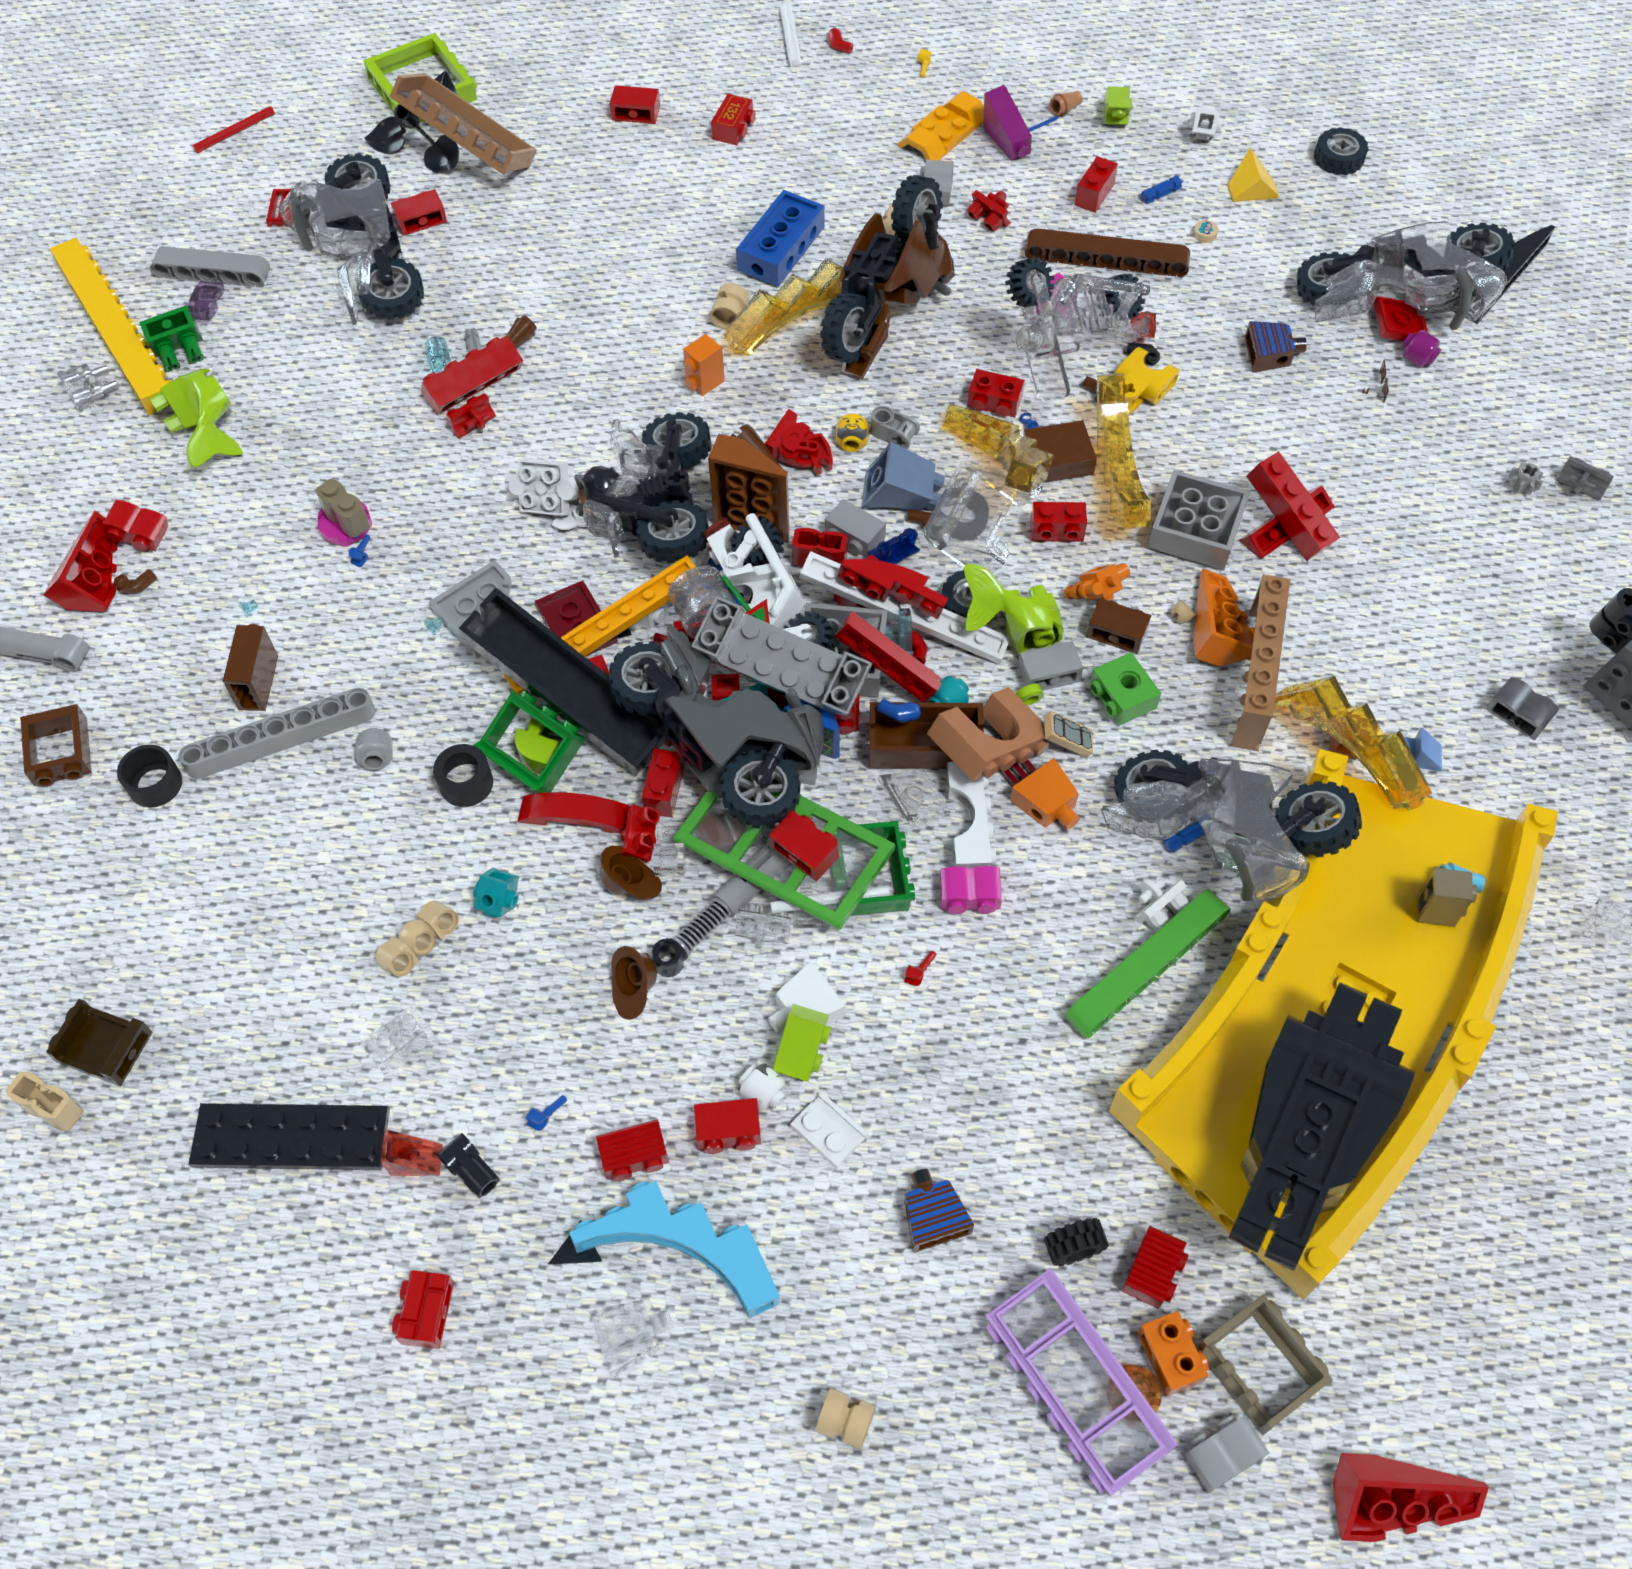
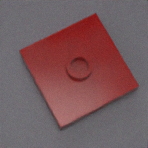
(1397, 318)

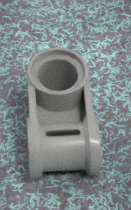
(892, 426)

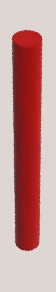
(233, 129)

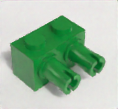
(170, 332)

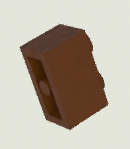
(1118, 626)

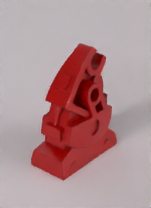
(798, 445)

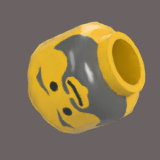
(852, 432)

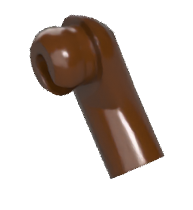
(919, 517)
(134, 585)

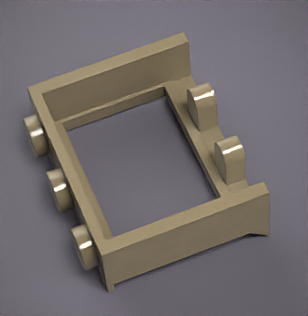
(1291, 1345)

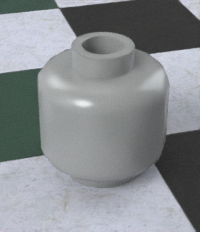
(374, 748)

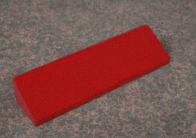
(1271, 534)

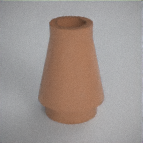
(1064, 102)

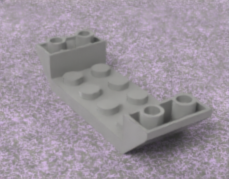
(780, 658)

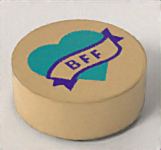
(1205, 231)

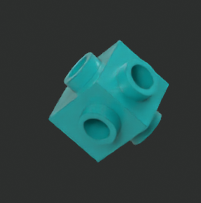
(496, 892)

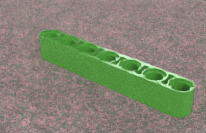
(1146, 963)

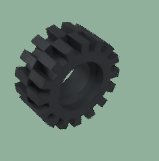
(1076, 1242)

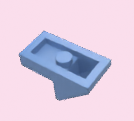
(1426, 750)

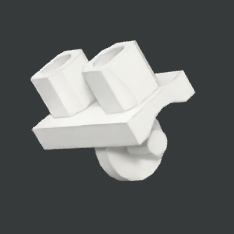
(1153, 912)

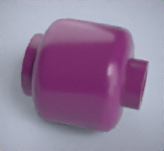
(1421, 348)

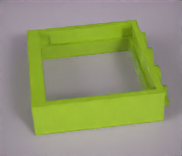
(412, 52)

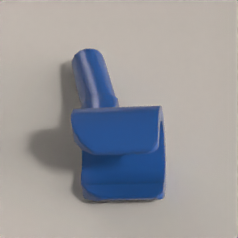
(358, 555)
(539, 1119)

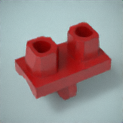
(992, 205)
(471, 415)
(640, 832)

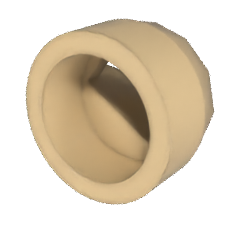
(1184, 611)

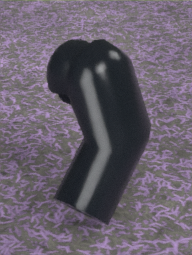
(1153, 354)

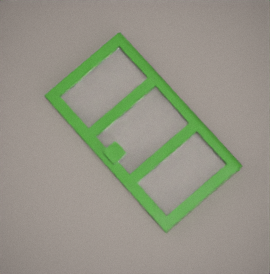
(749, 855)

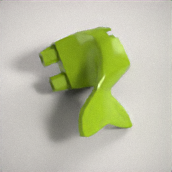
(199, 404)
(1029, 620)

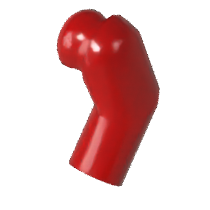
(919, 646)

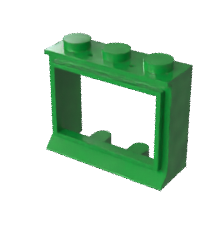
(560, 759)
(900, 869)

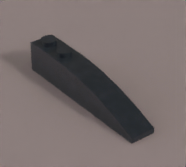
(1523, 254)

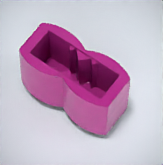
(970, 889)

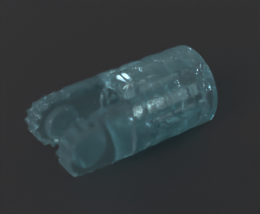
(437, 353)

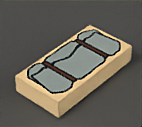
(1068, 734)

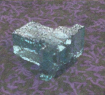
(248, 607)
(433, 625)

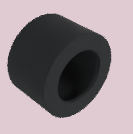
(141, 761)
(467, 792)

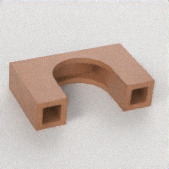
(981, 754)

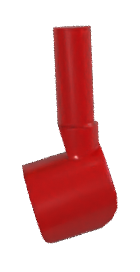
(915, 975)

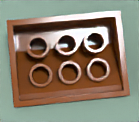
(747, 483)

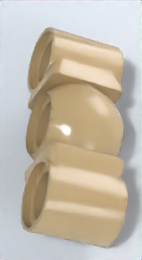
(407, 948)

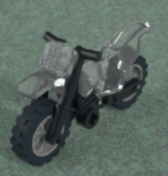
(653, 489)

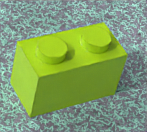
(801, 1043)

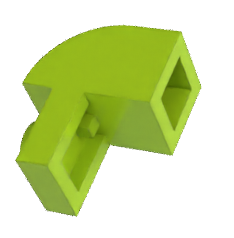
(1117, 105)
(534, 746)

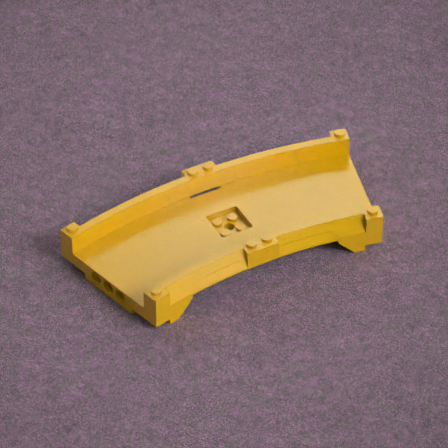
(1359, 928)

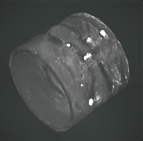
(693, 596)

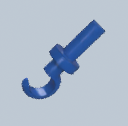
(1028, 422)

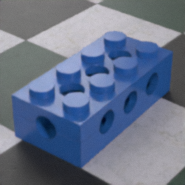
(780, 238)

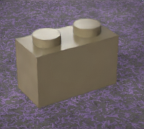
(1445, 897)

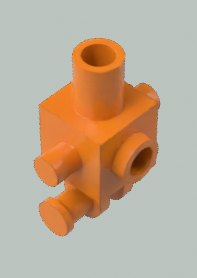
(1098, 582)

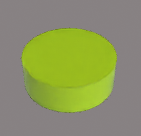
(1030, 694)

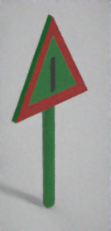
(759, 611)

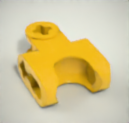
(1143, 382)

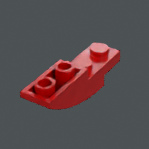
(884, 579)

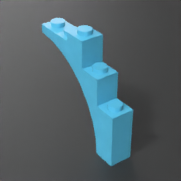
(648, 1220)

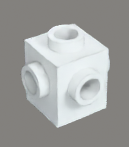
(1205, 113)

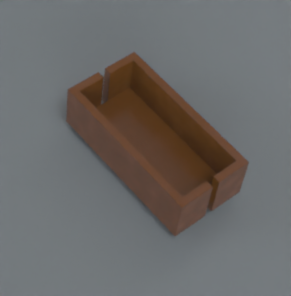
(907, 743)

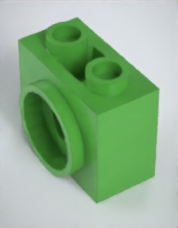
(1122, 703)

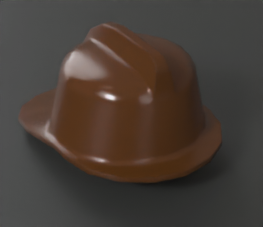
(627, 875)
(631, 980)

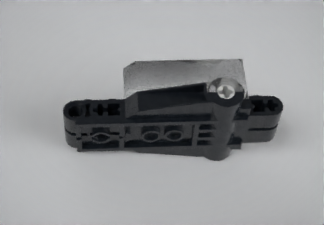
(1318, 1119)

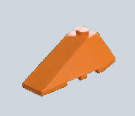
(1220, 626)

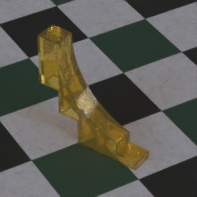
(769, 313)
(1002, 440)
(1127, 497)
(1355, 727)

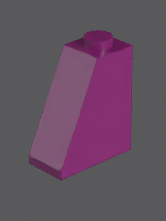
(1006, 124)

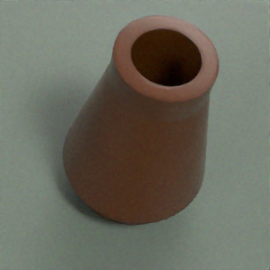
(521, 331)

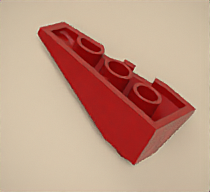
(86, 572)
(1388, 1494)

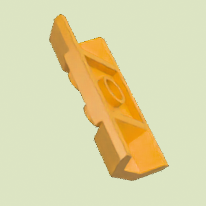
(946, 126)

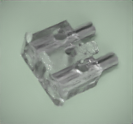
(86, 386)

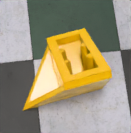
(1252, 181)

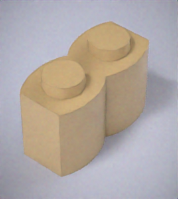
(44, 1101)

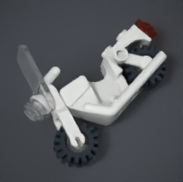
(766, 577)

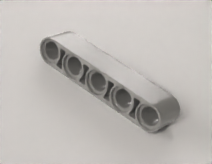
(209, 266)

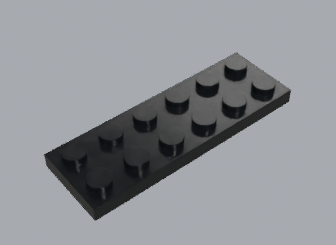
(289, 1136)

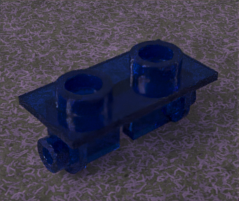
(897, 548)

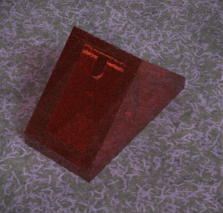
(410, 1155)

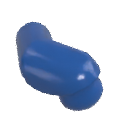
(901, 712)

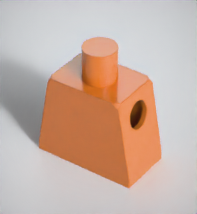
(1047, 796)

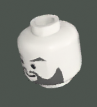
(763, 1084)

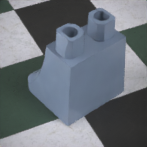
(901, 481)

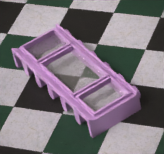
(1080, 1383)

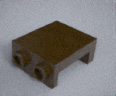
(98, 1043)

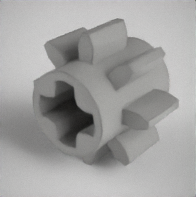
(1525, 478)

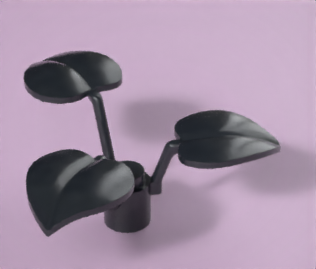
(389, 137)

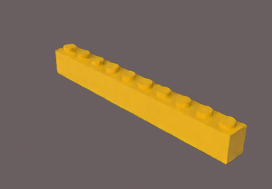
(111, 320)

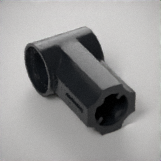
(464, 1160)

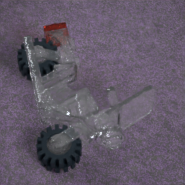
(1105, 304)

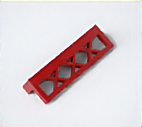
(888, 657)

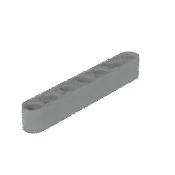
(265, 733)

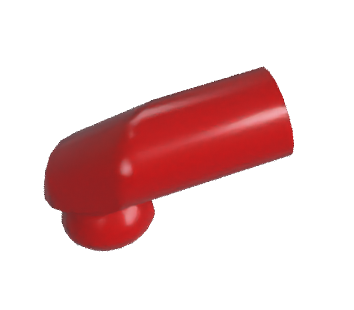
(837, 42)

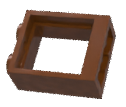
(50, 723)

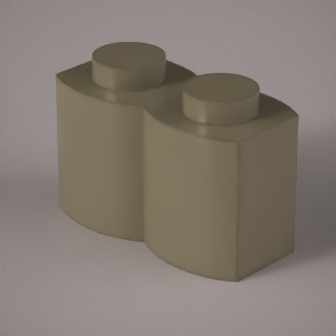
(342, 508)

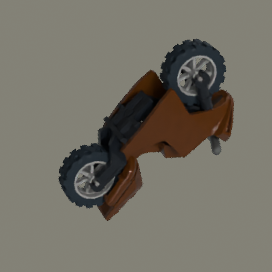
(887, 270)

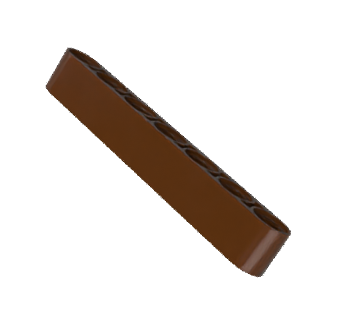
(1108, 252)

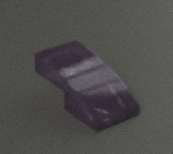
(204, 299)

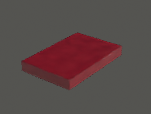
(569, 609)

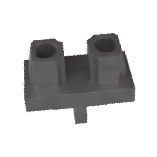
(1585, 478)

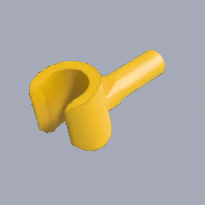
(924, 58)

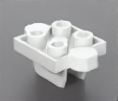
(544, 486)

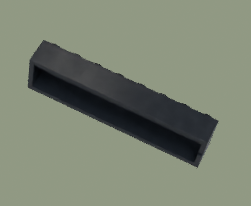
(560, 679)

